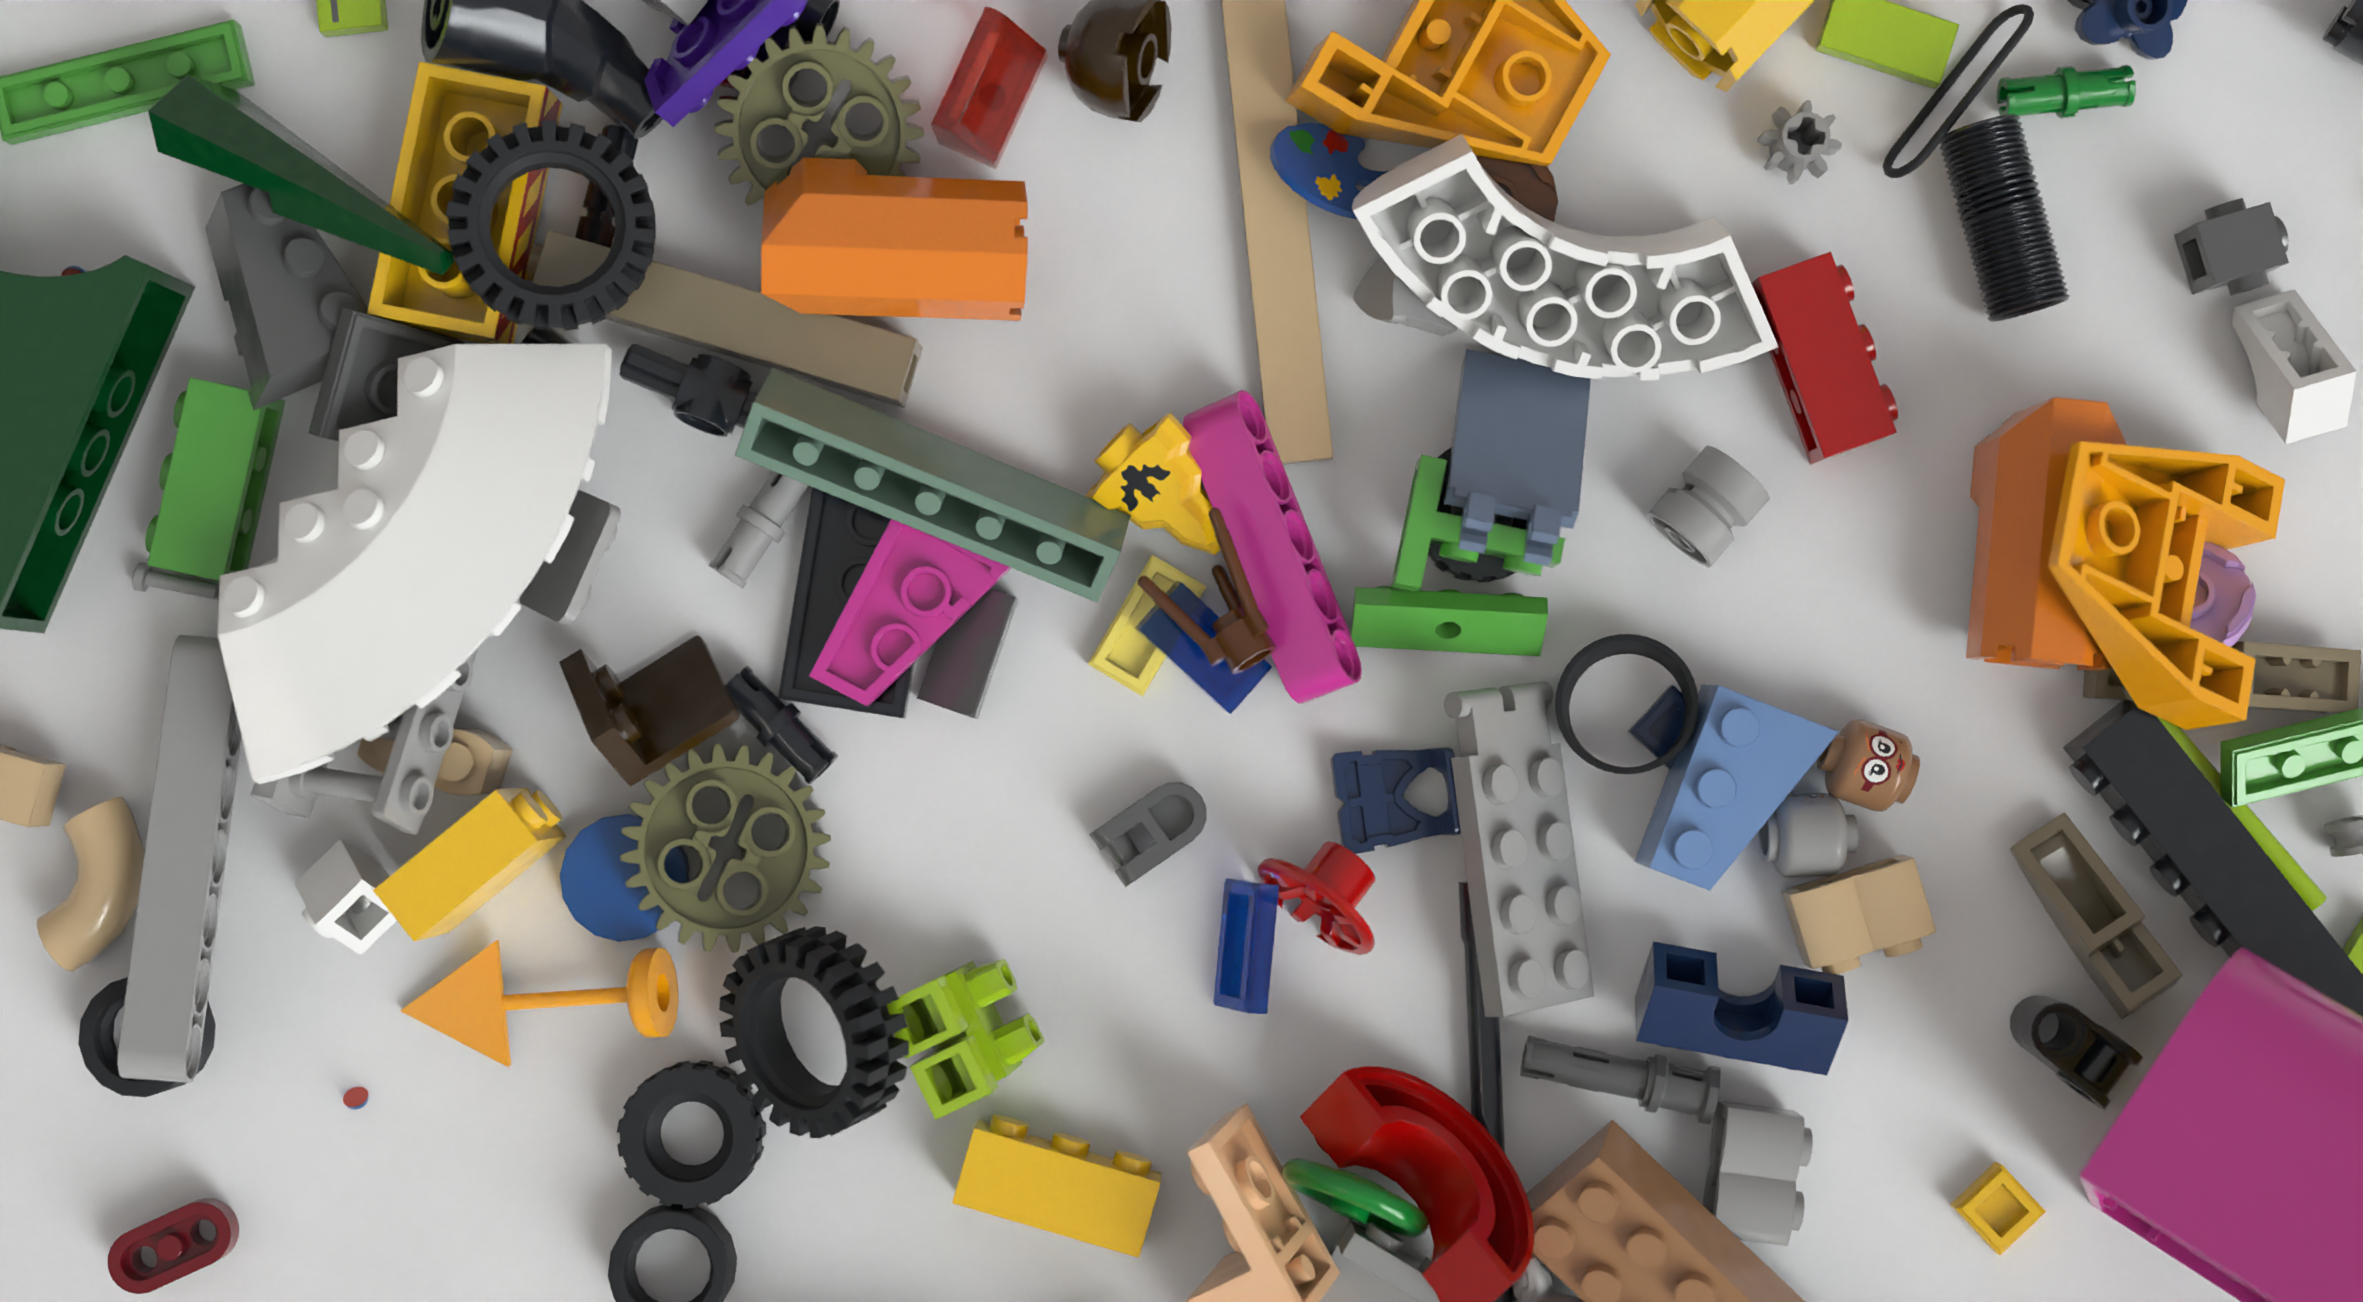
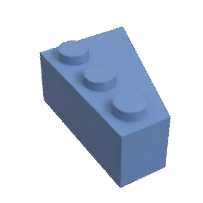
(1727, 784)

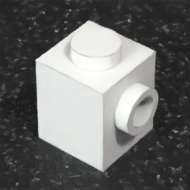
(342, 897)

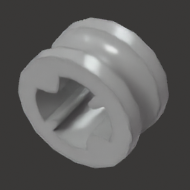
(2347, 835)

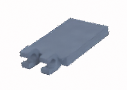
(1517, 450)

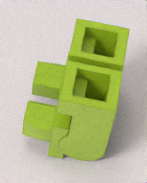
(966, 1034)

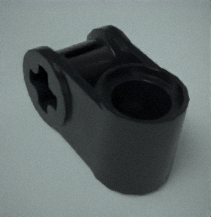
(2080, 1052)

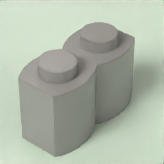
(1756, 1171)

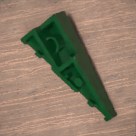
(240, 141)

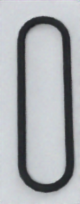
(1969, 96)

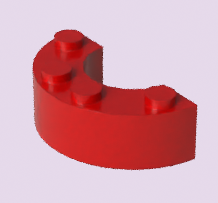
(1444, 1164)

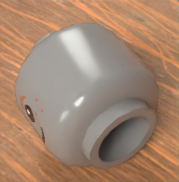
(1809, 836)

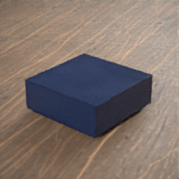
(1661, 724)

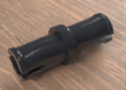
(780, 726)

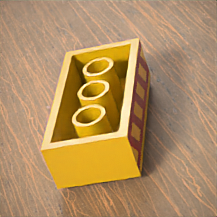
(446, 122)

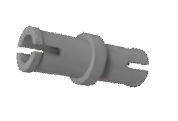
(758, 527)

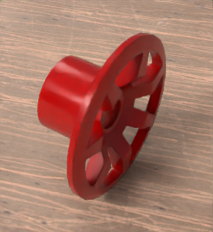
(1331, 889)

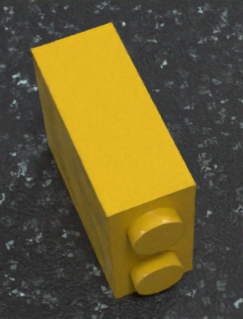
(471, 861)

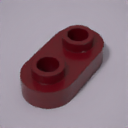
(176, 1243)

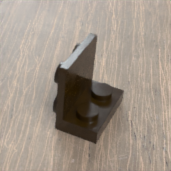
(653, 712)

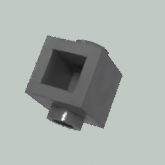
(2233, 247)

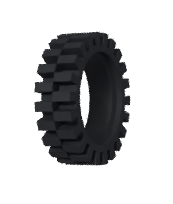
(559, 148)
(858, 1008)

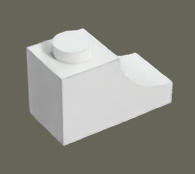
(2296, 366)

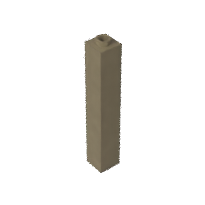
(744, 323)

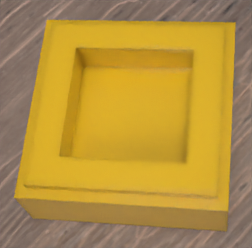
(1997, 1208)

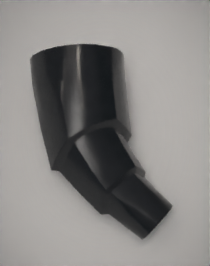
(546, 41)

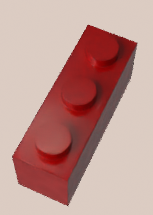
(1825, 358)

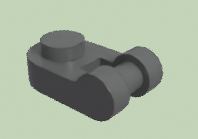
(1171, 815)

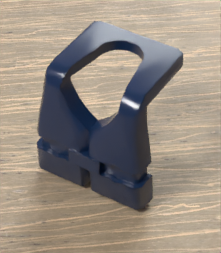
(1374, 799)

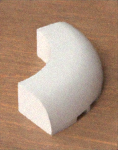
(1555, 291)

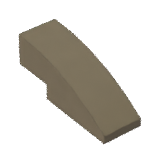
(2095, 916)

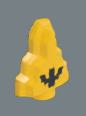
(1157, 483)

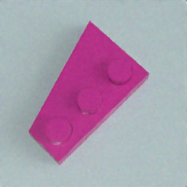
(900, 609)

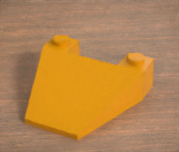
(1474, 68)
(2132, 562)

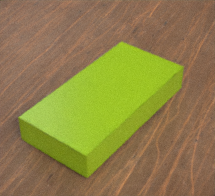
(1888, 39)

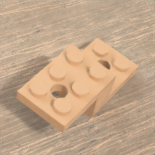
(1263, 1220)

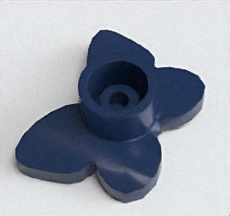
(2141, 21)

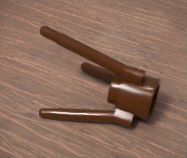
(1240, 633)

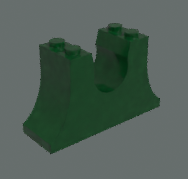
(71, 390)

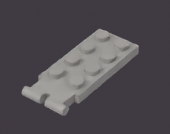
(1518, 850)

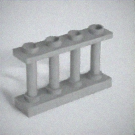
(411, 771)

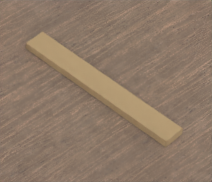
(1276, 234)

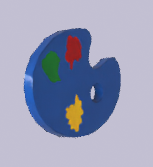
(1321, 166)

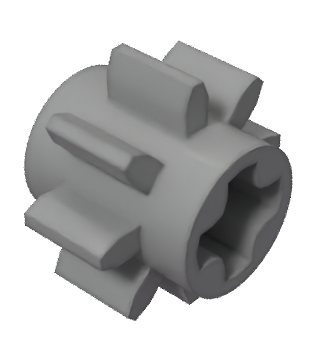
(1813, 132)

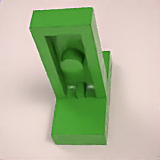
(1427, 526)

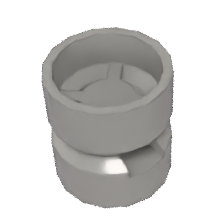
(1713, 500)

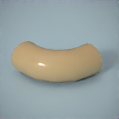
(105, 887)

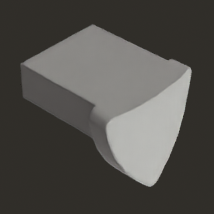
(1392, 301)

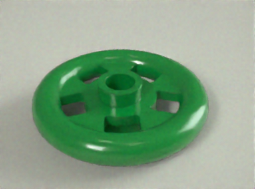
(1354, 1197)

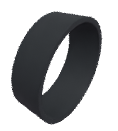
(1618, 645)

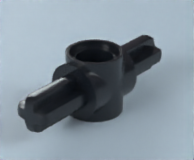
(707, 392)

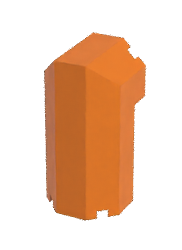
(894, 244)
(2018, 484)

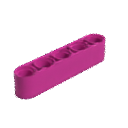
(1274, 546)

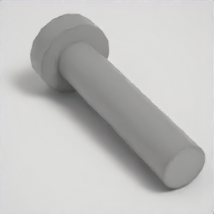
(145, 577)

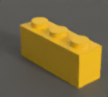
(1058, 1185)

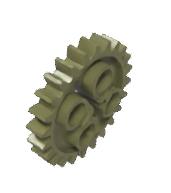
(767, 101)
(778, 872)

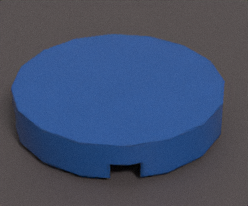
(596, 878)

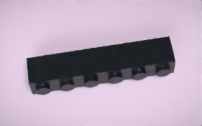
(2205, 851)

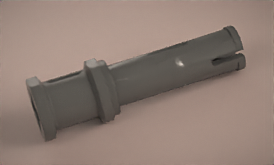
(1649, 1081)

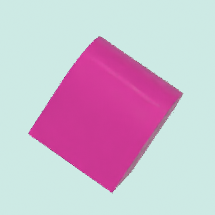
(2248, 1141)

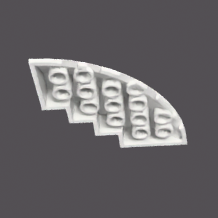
(414, 549)

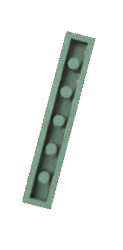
(933, 485)

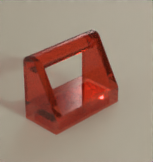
(989, 89)

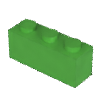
(213, 481)

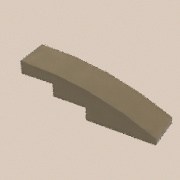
(2282, 678)

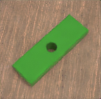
(1448, 621)

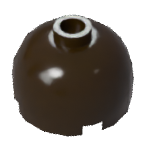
(1114, 53)

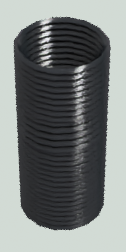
(2010, 228)

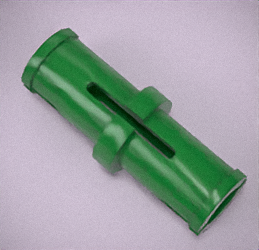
(2066, 91)

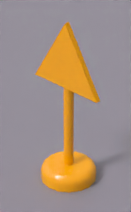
(473, 1004)

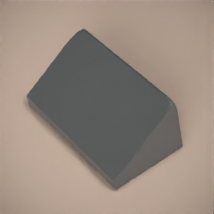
(968, 655)

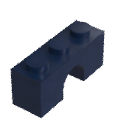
(1785, 1026)

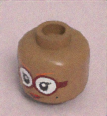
(1869, 766)

